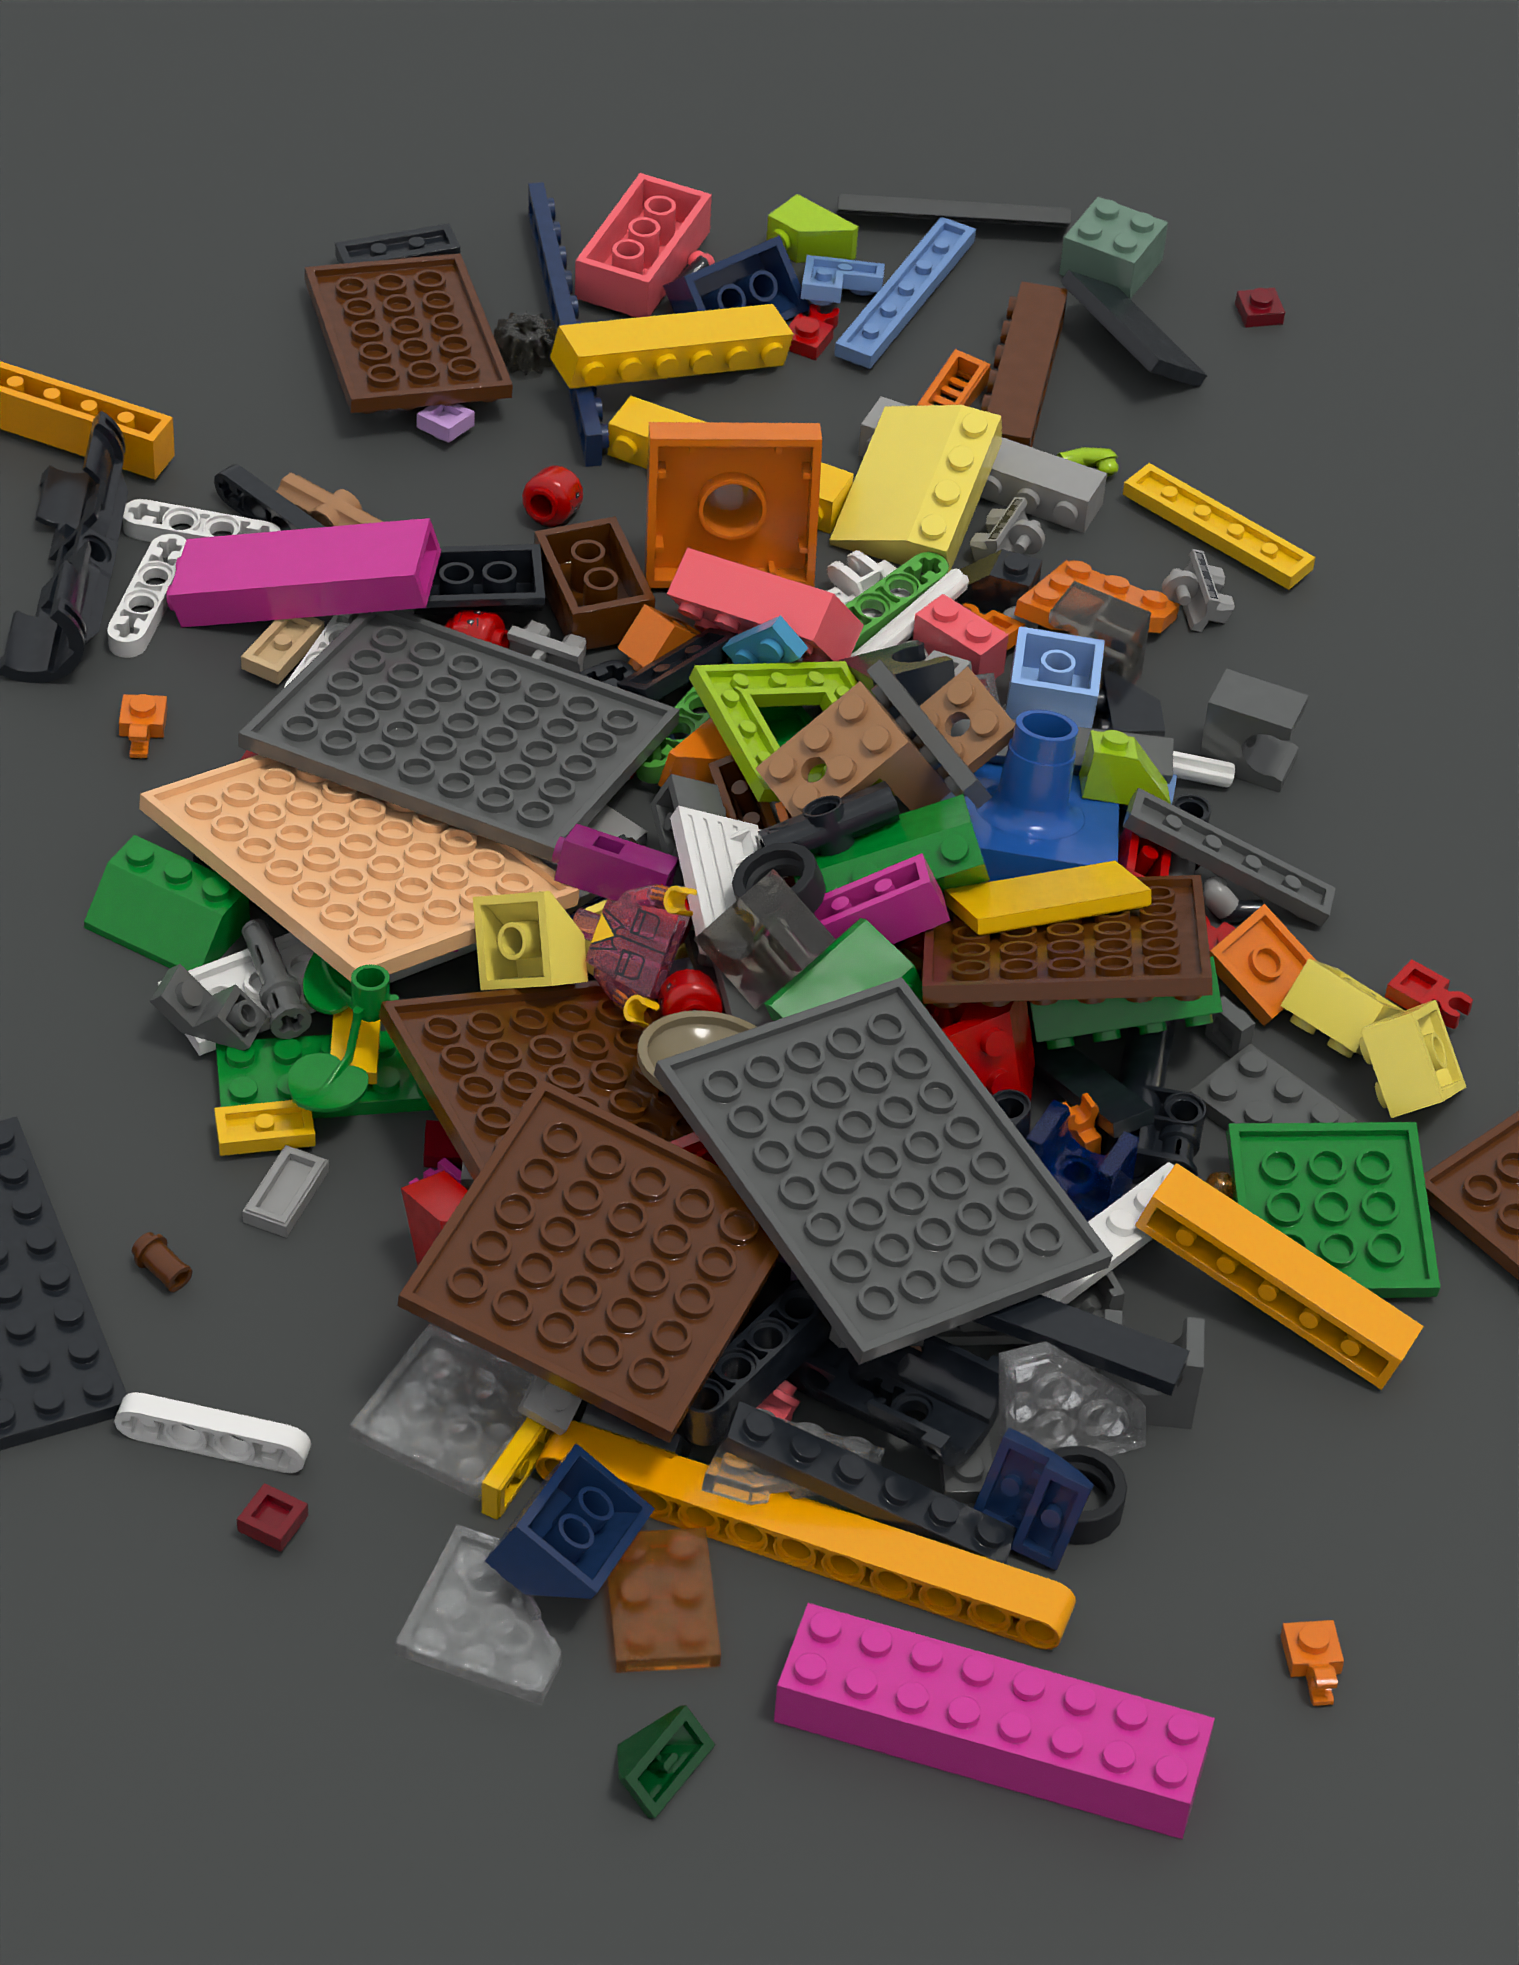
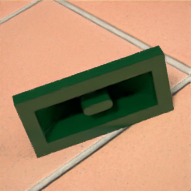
(662, 1758)

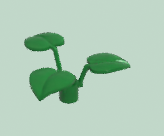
(320, 1079)

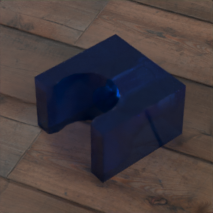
(1085, 1176)

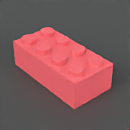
(642, 246)
(740, 598)

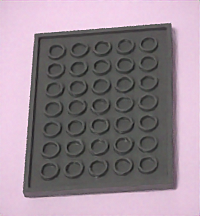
(460, 730)
(881, 1168)

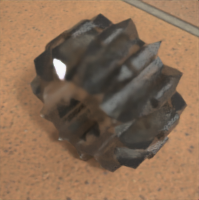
(526, 342)

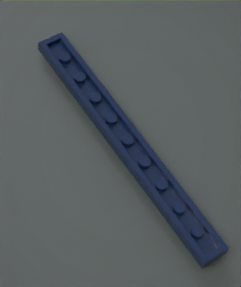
(565, 311)

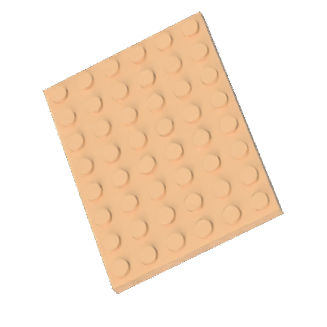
(342, 866)

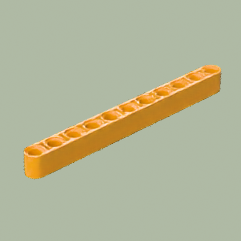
(833, 1542)

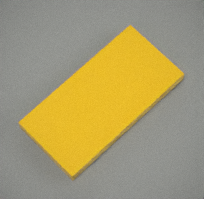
(1047, 897)

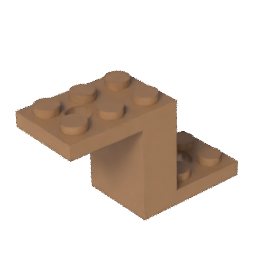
(865, 743)

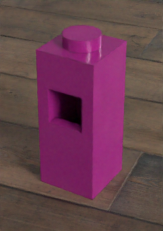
(609, 863)

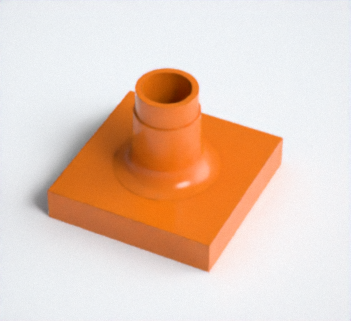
(733, 495)

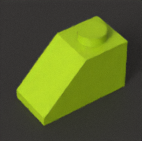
(812, 231)
(1117, 767)

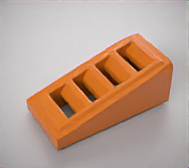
(958, 365)

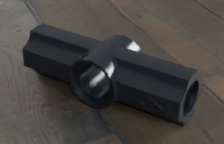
(834, 822)

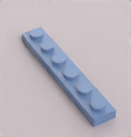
(905, 292)

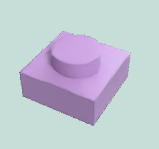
(445, 421)

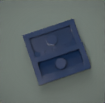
(1035, 1495)

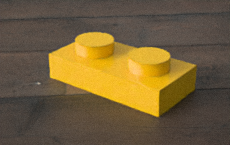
(263, 1127)

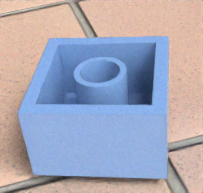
(1055, 675)

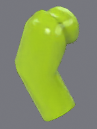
(1102, 458)

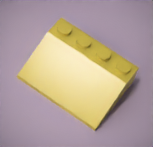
(919, 482)

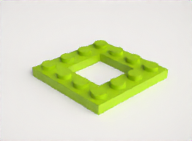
(737, 690)

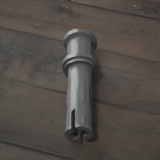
(279, 991)

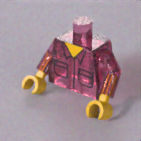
(635, 944)

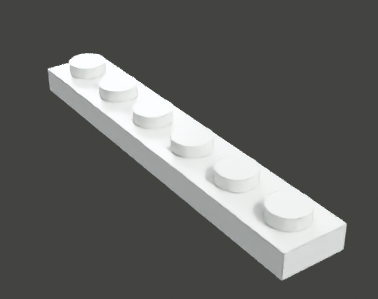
(1117, 1231)

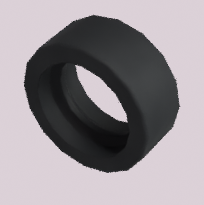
(786, 860)
(1107, 1476)

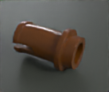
(152, 1253)

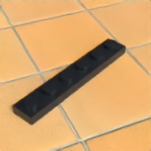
(862, 1484)

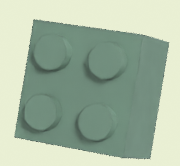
(1114, 245)

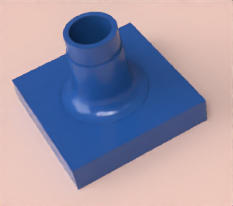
(1037, 804)

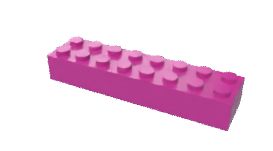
(994, 1720)

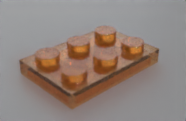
(664, 1603)

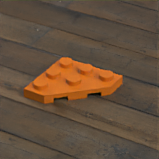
(1040, 599)

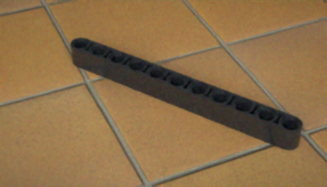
(782, 1338)

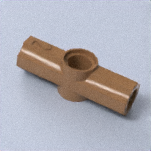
(327, 508)

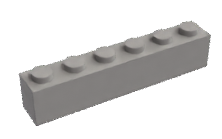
(1052, 485)

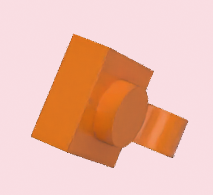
(140, 719)
(1082, 1123)
(1314, 1652)

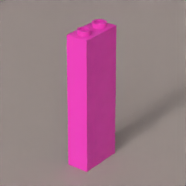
(305, 573)

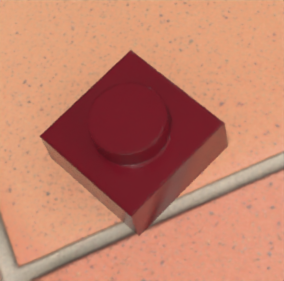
(1260, 307)
(272, 1517)

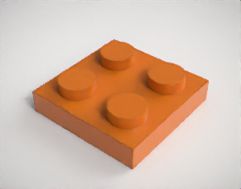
(1260, 963)

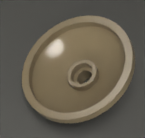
(681, 1033)

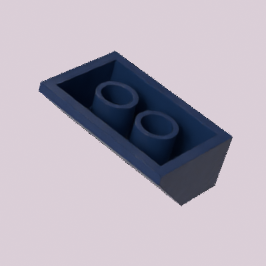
(742, 280)
(570, 1530)

